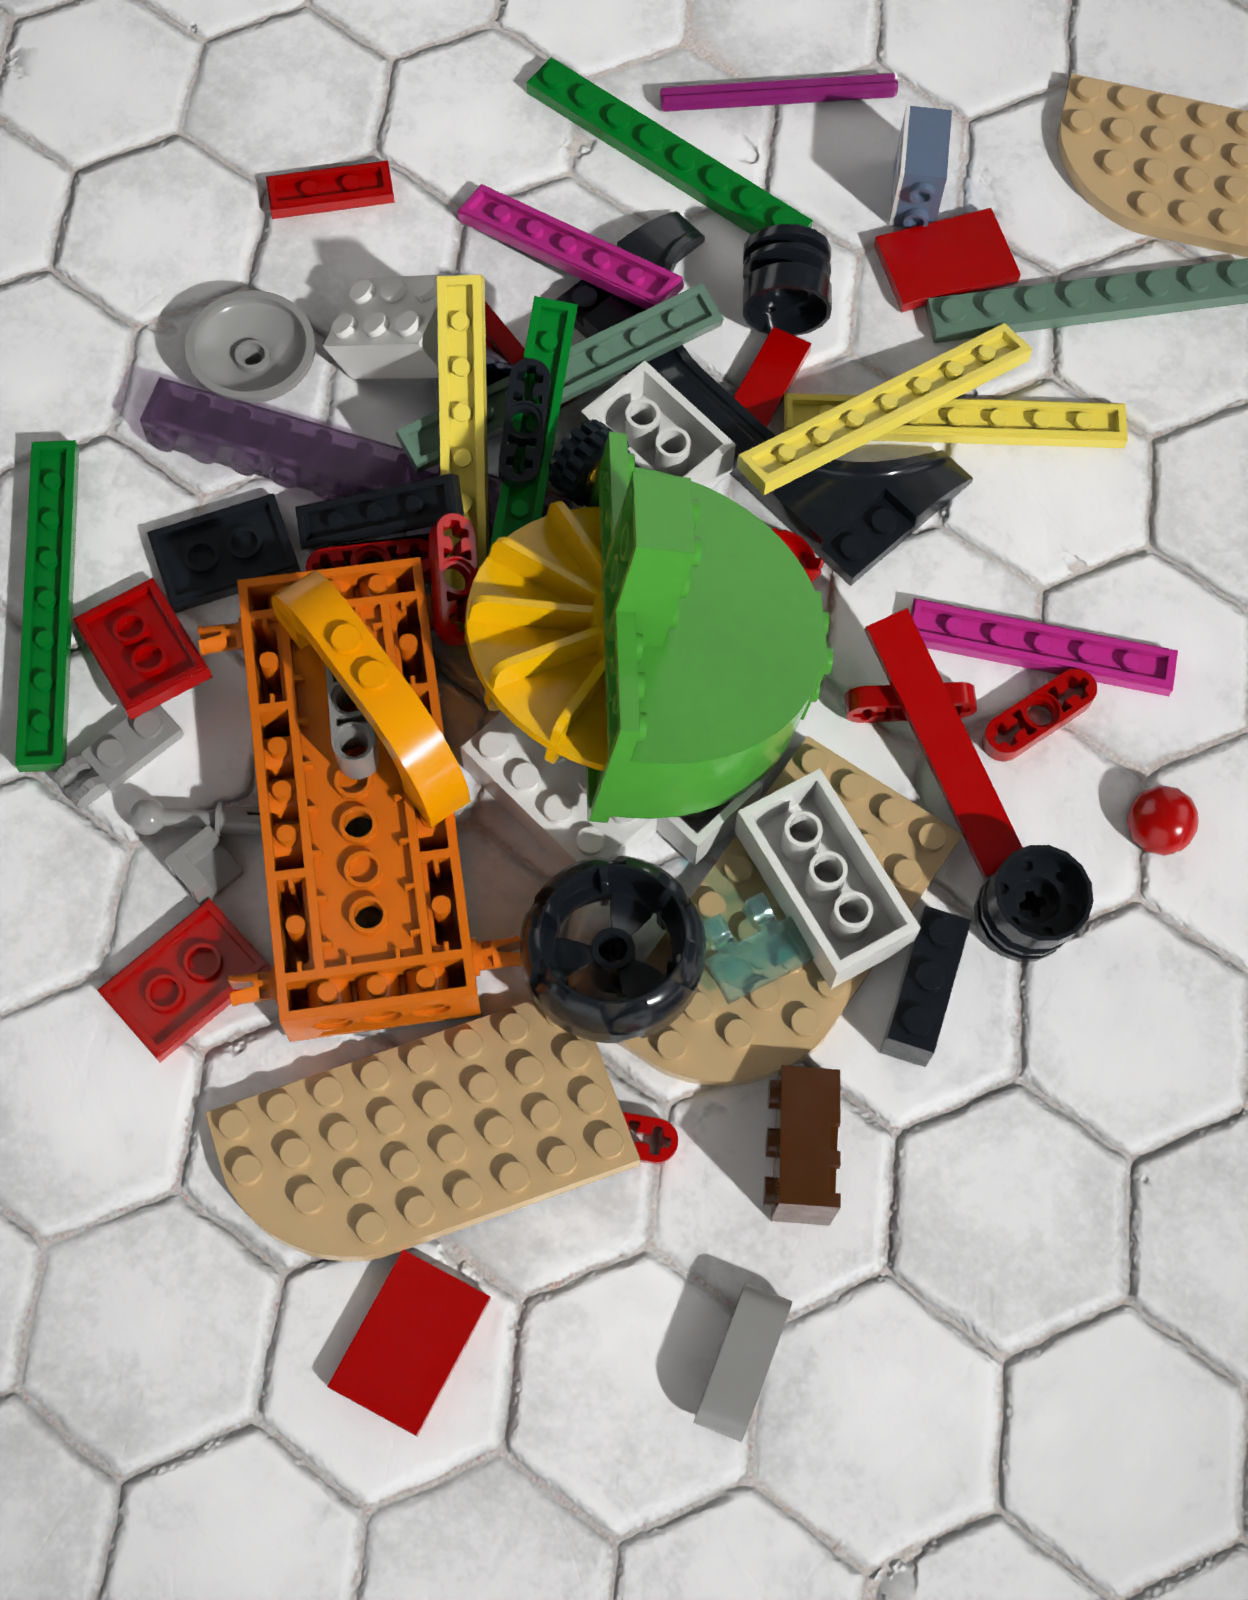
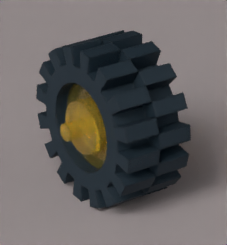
(579, 461)

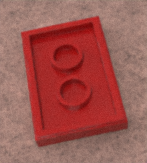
(946, 259)
(142, 648)
(182, 979)
(409, 1343)

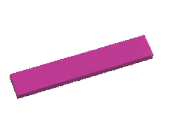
(569, 248)
(1044, 647)

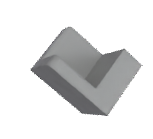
(204, 866)

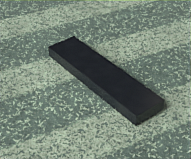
(378, 512)

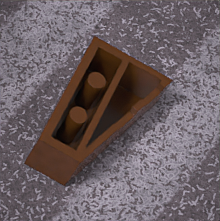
(803, 1146)

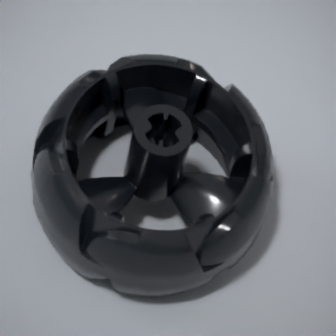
(648, 996)

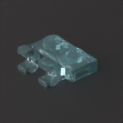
(759, 958)

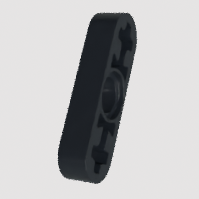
(539, 395)

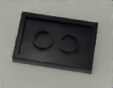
(212, 551)

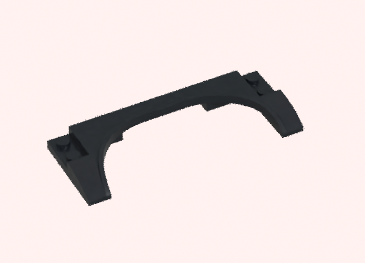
(843, 509)

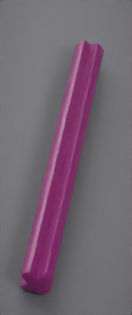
(778, 92)

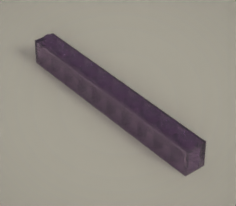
(283, 446)

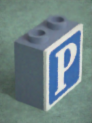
(920, 166)

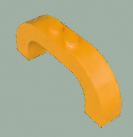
(321, 616)

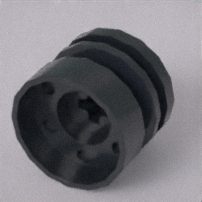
(787, 279)
(1039, 881)

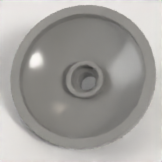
(246, 330)

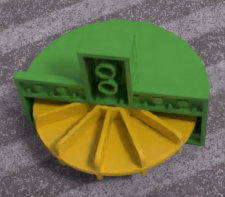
(650, 640)

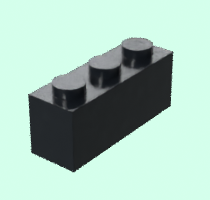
(925, 987)

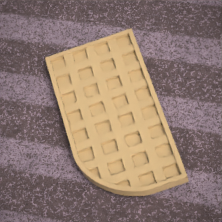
(1158, 162)
(796, 1012)
(424, 1137)

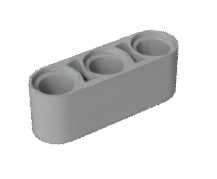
(350, 730)
(743, 1362)

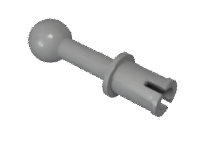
(150, 817)

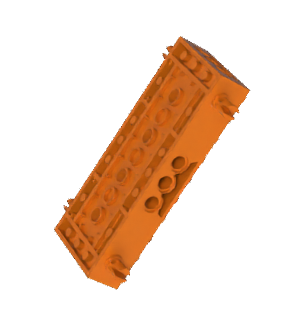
(318, 877)

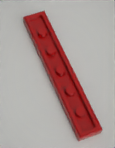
(943, 740)

